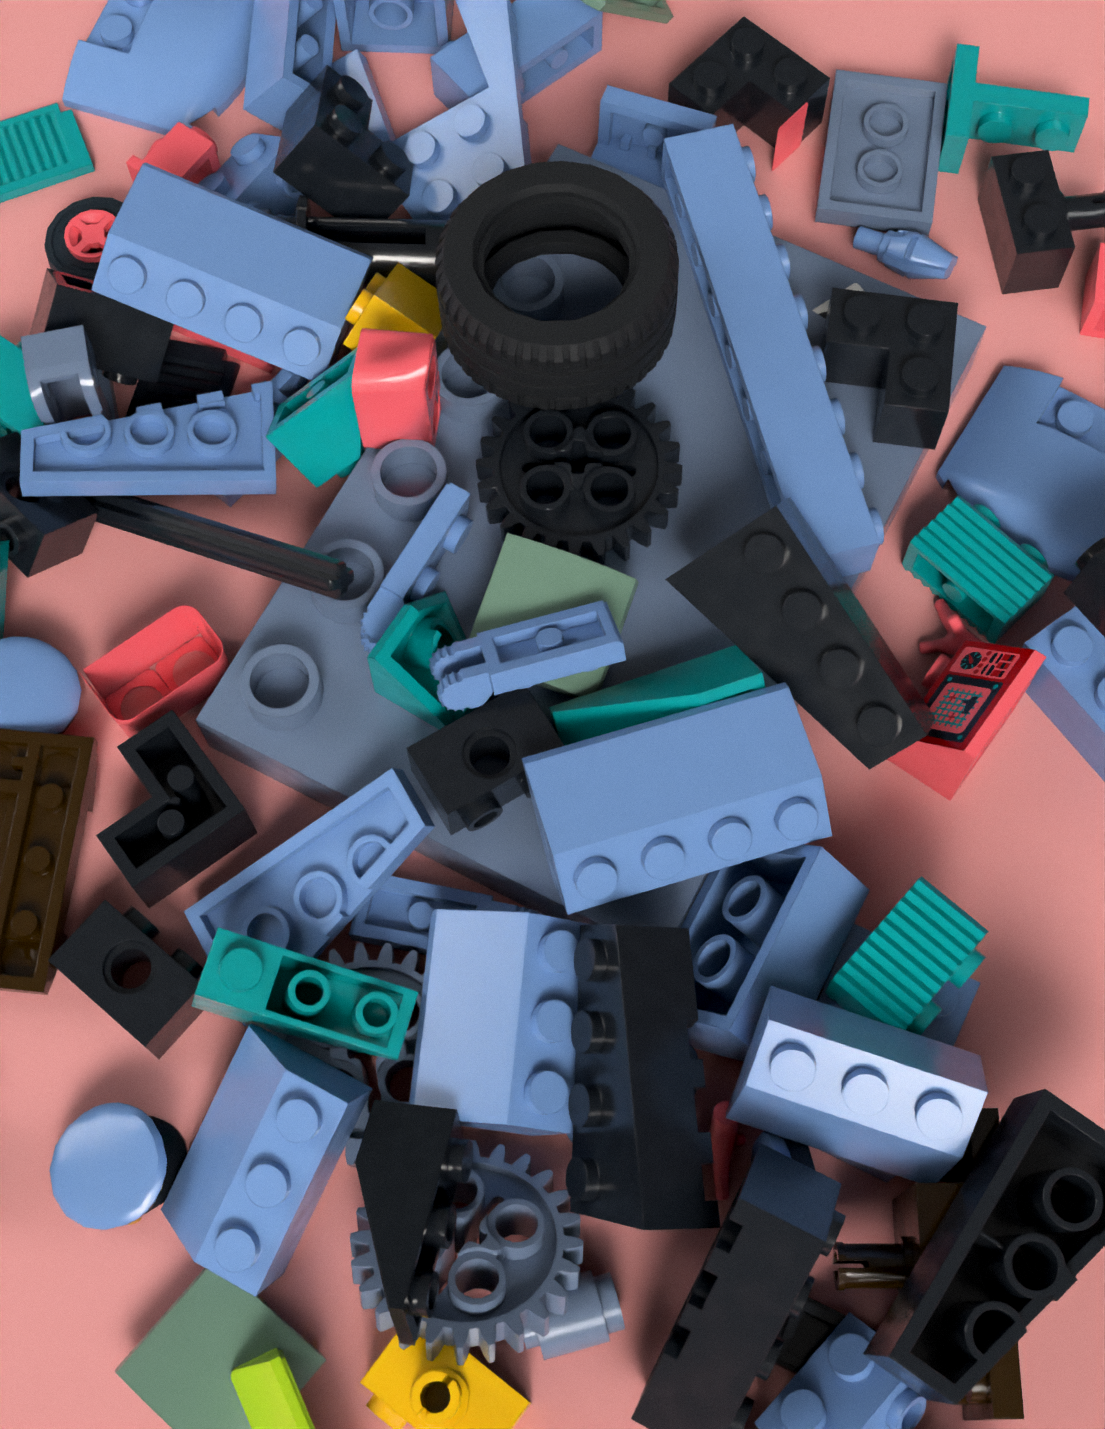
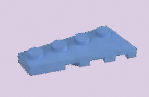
(157, 451)
(320, 875)

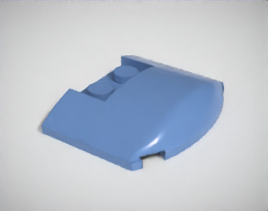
(161, 61)
(1036, 464)

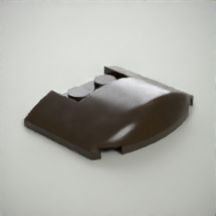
(43, 815)

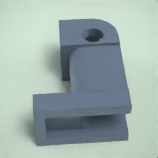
(65, 376)

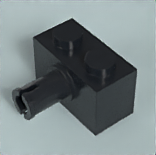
(1032, 220)
(124, 339)

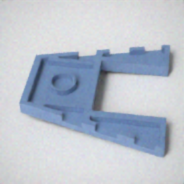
(471, 139)

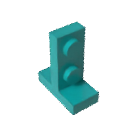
(1004, 114)

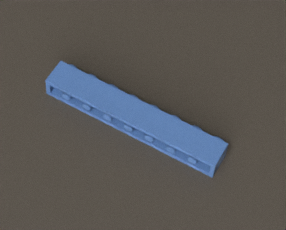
(765, 343)

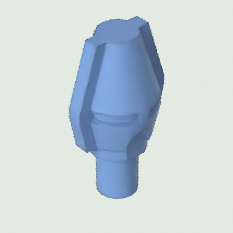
(907, 253)

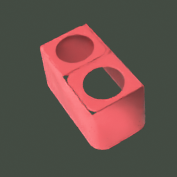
(393, 386)
(129, 664)

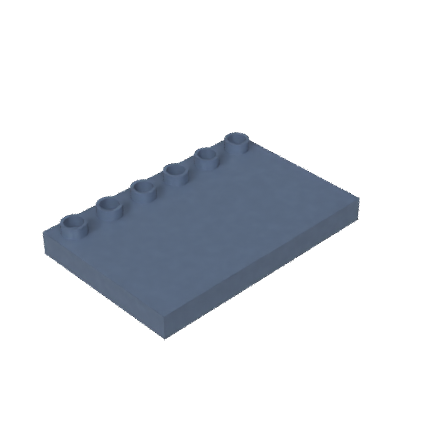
(302, 684)

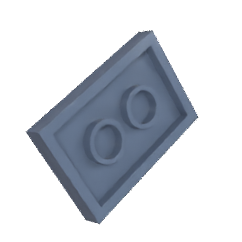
(882, 152)

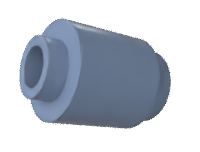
(588, 1322)

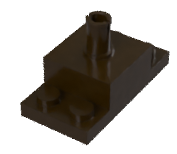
(888, 1265)

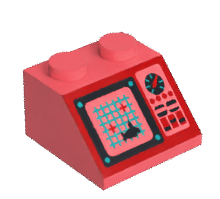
(970, 705)

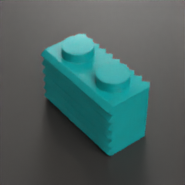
(978, 568)
(910, 960)

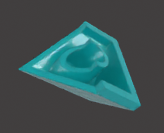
(403, 653)

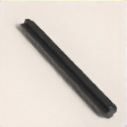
(225, 544)

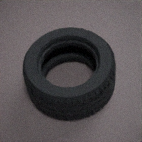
(548, 212)

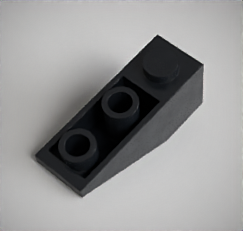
(408, 1186)

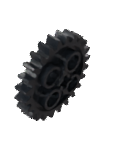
(576, 519)

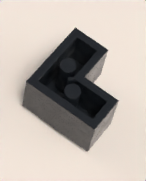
(752, 83)
(334, 155)
(900, 349)
(187, 820)

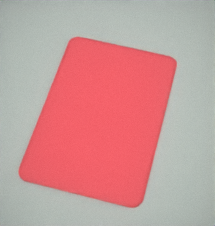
(789, 136)

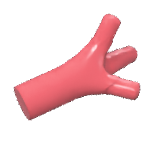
(955, 636)
(724, 1140)

